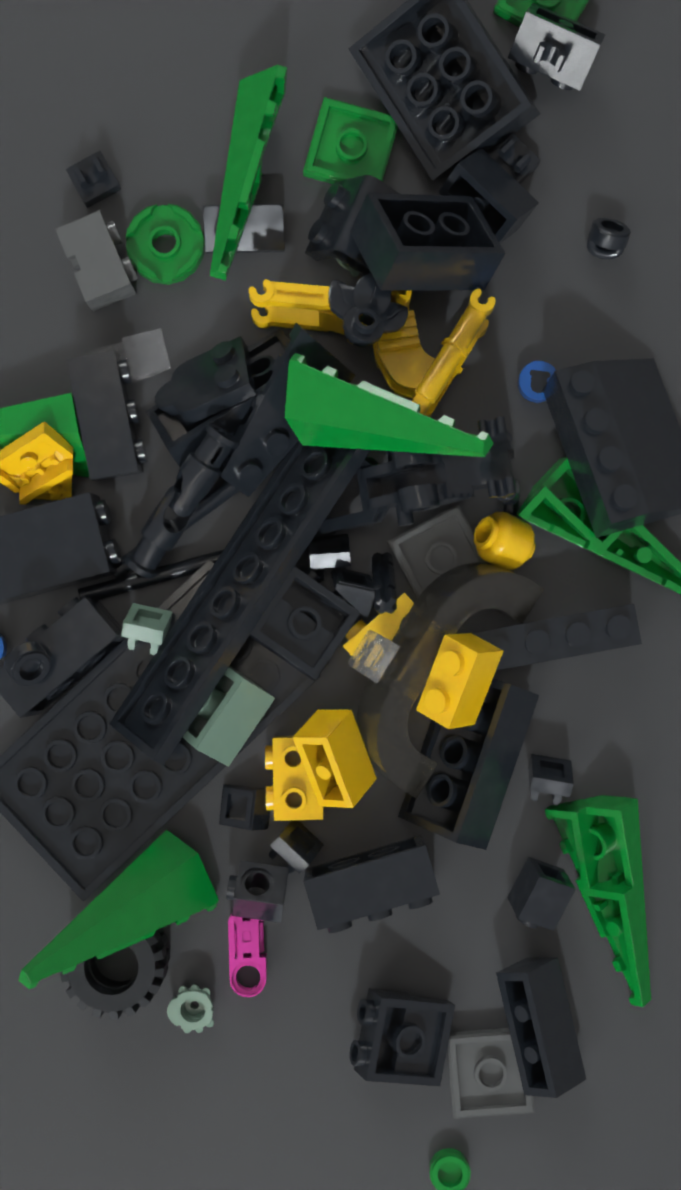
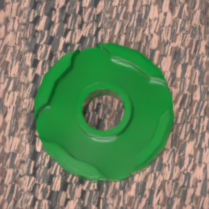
(170, 266)

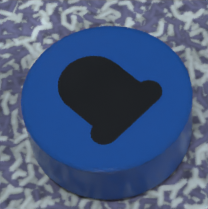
(533, 379)

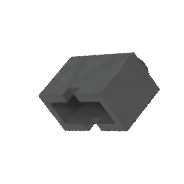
(92, 248)

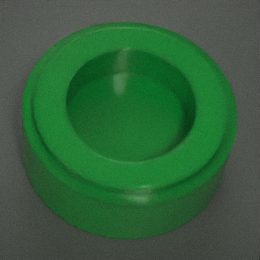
(449, 1170)

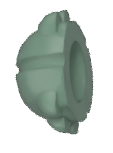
(187, 1015)

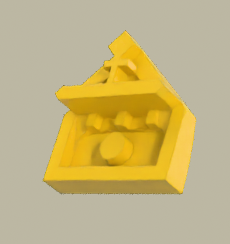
(38, 465)

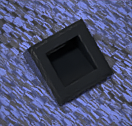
(355, 588)
(244, 807)

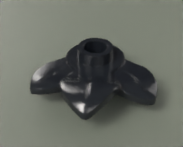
(365, 305)

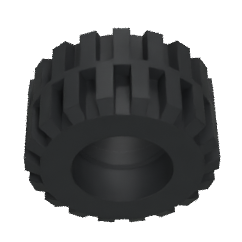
(124, 996)

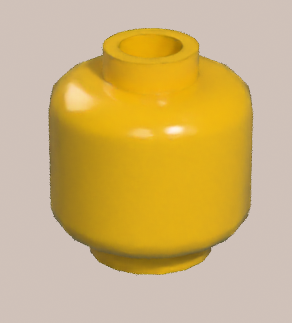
(504, 540)

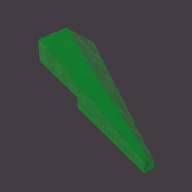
(254, 118)
(55, 411)
(365, 417)
(558, 508)
(606, 851)
(152, 892)

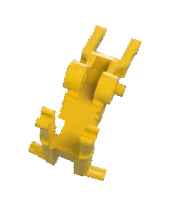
(398, 353)

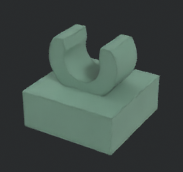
(146, 625)

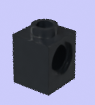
(261, 907)

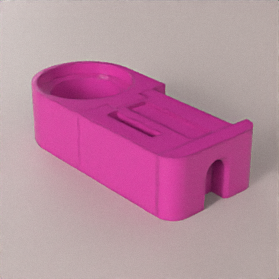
(245, 949)

